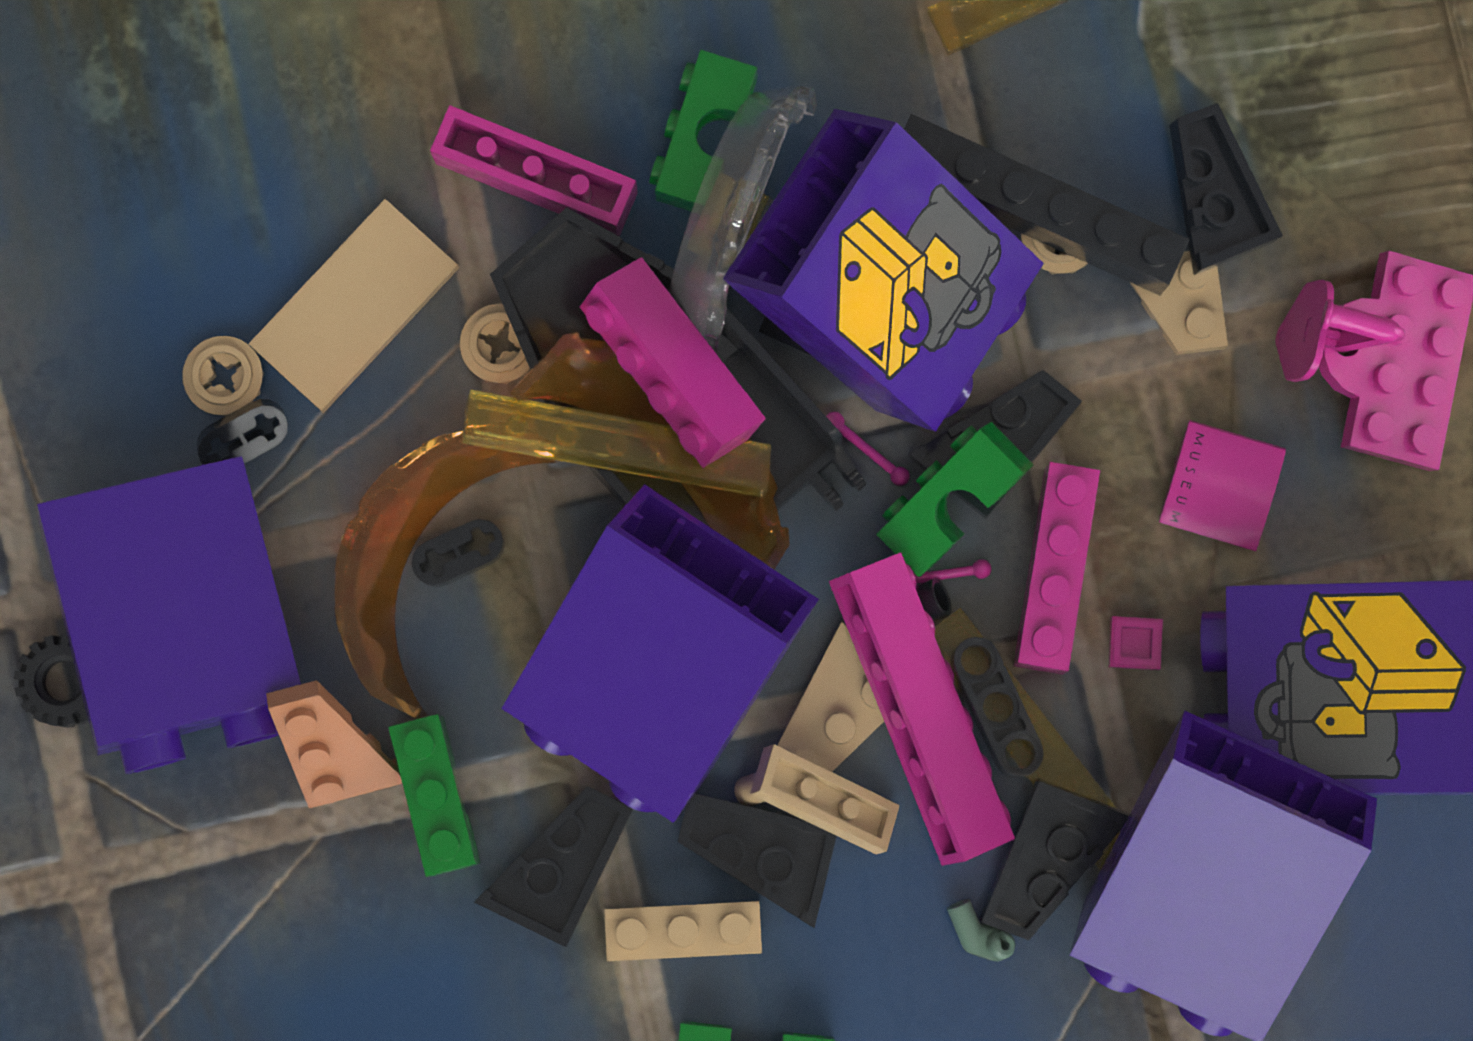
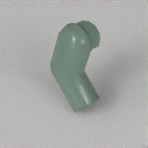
(978, 937)

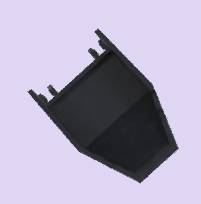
(543, 298)

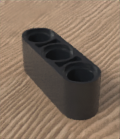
(998, 681)

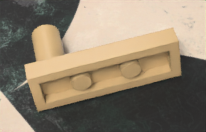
(820, 799)

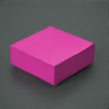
(1135, 643)

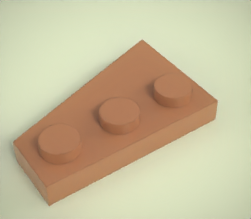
(326, 748)

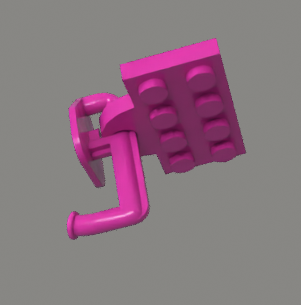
(1400, 355)

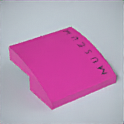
(1222, 485)

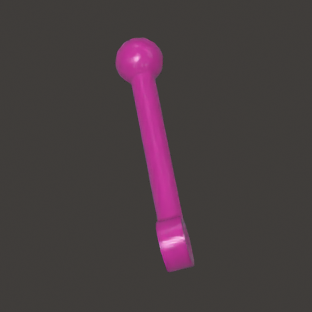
(898, 475)
(980, 569)

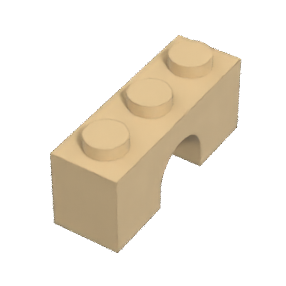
(683, 931)

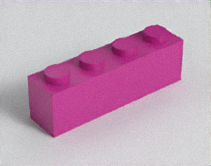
(532, 170)
(671, 362)
(1056, 568)

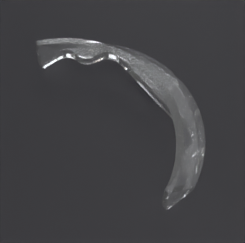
(730, 201)

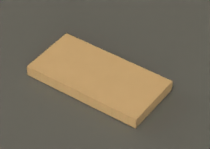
(354, 305)

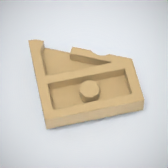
(1189, 310)

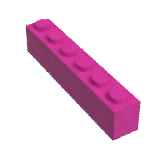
(922, 710)

